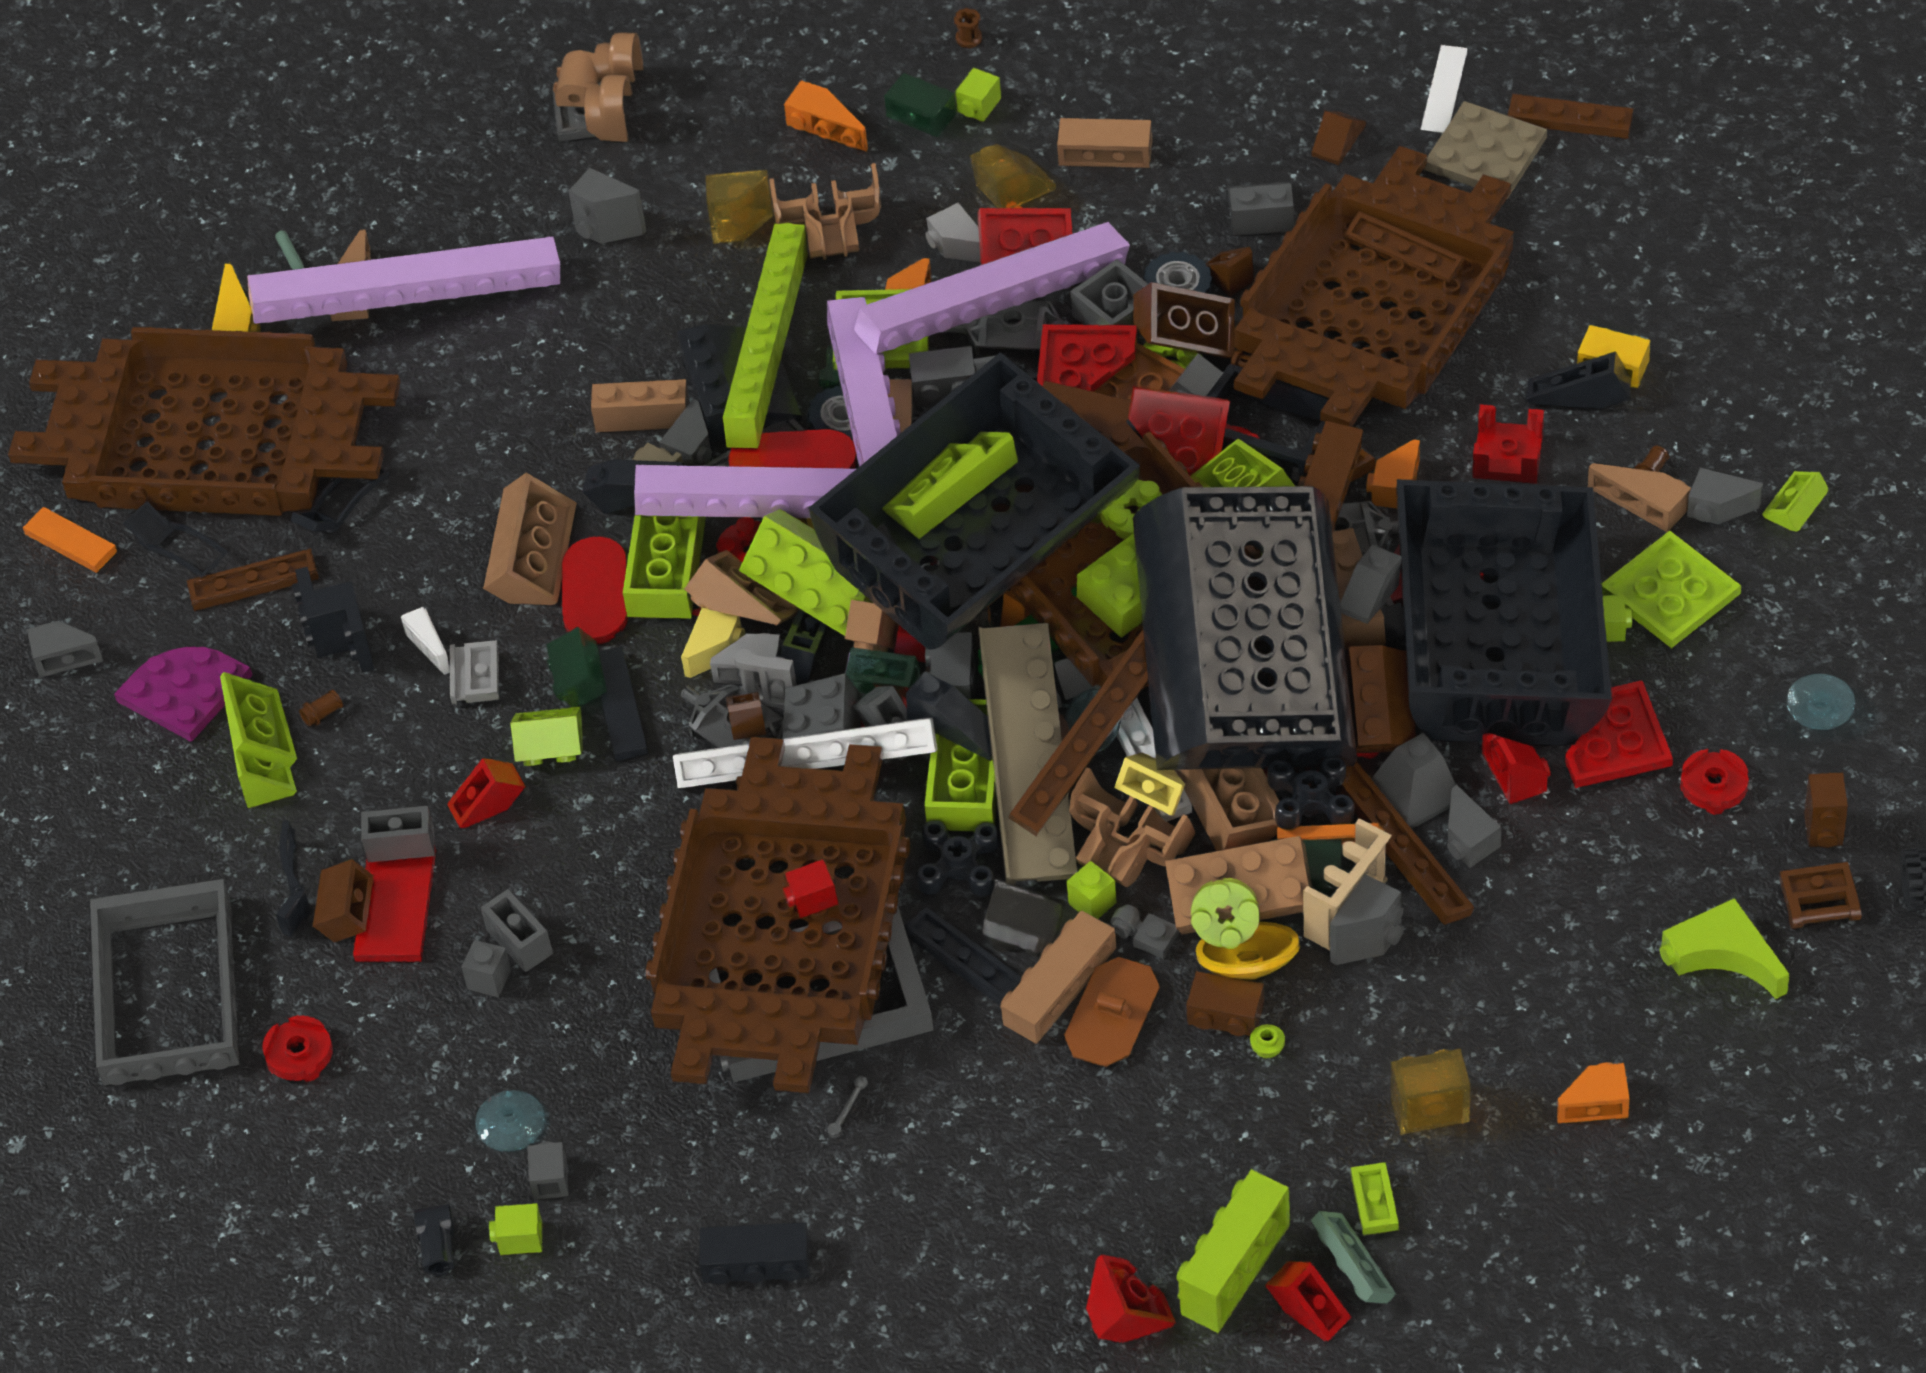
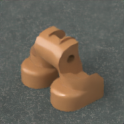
(612, 66)
(834, 232)
(1114, 853)

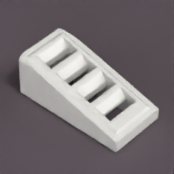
(423, 634)

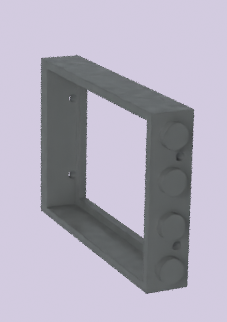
(154, 909)
(883, 1027)

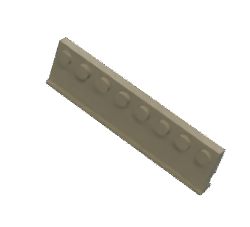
(1023, 738)

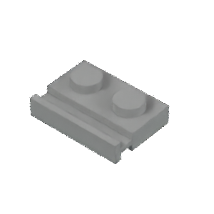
(474, 672)

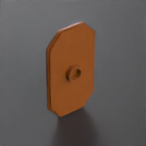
(1111, 1011)

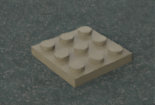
(1486, 144)

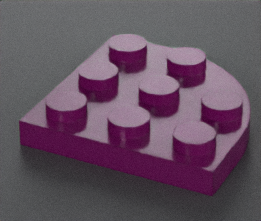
(180, 688)

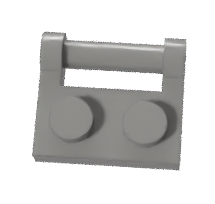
(774, 675)

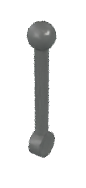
(834, 1129)

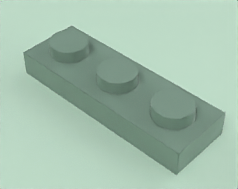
(1353, 1257)

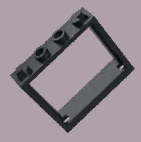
(1281, 396)

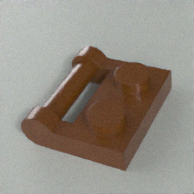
(1819, 885)

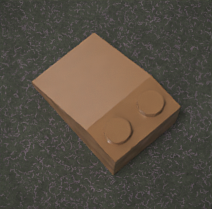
(727, 590)

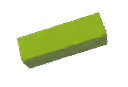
(1796, 500)

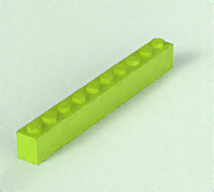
(765, 336)

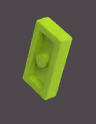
(1374, 1198)

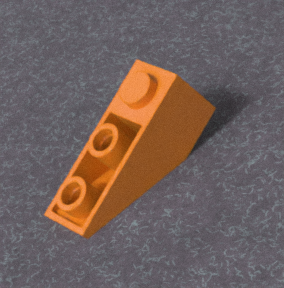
(822, 114)

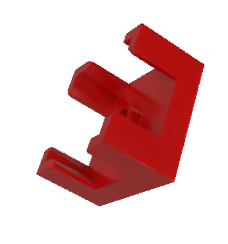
(1508, 449)

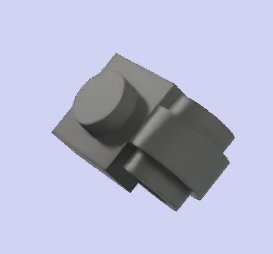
(1151, 935)

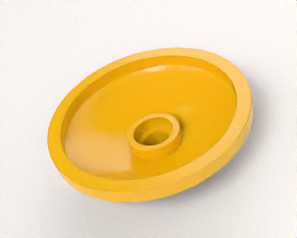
(1260, 955)

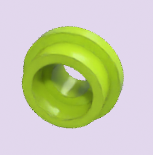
(1264, 1048)

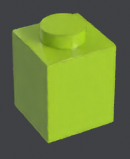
(978, 94)
(1616, 618)
(1091, 890)
(517, 1229)

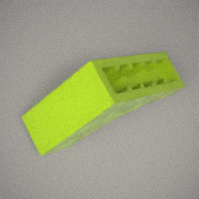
(1724, 941)

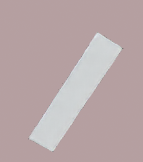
(1444, 88)

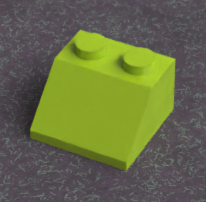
(547, 735)

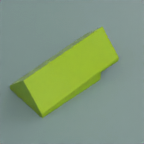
(951, 481)
(259, 740)

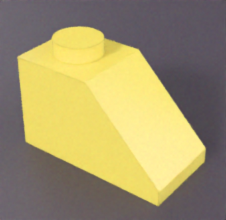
(709, 636)
(1146, 783)

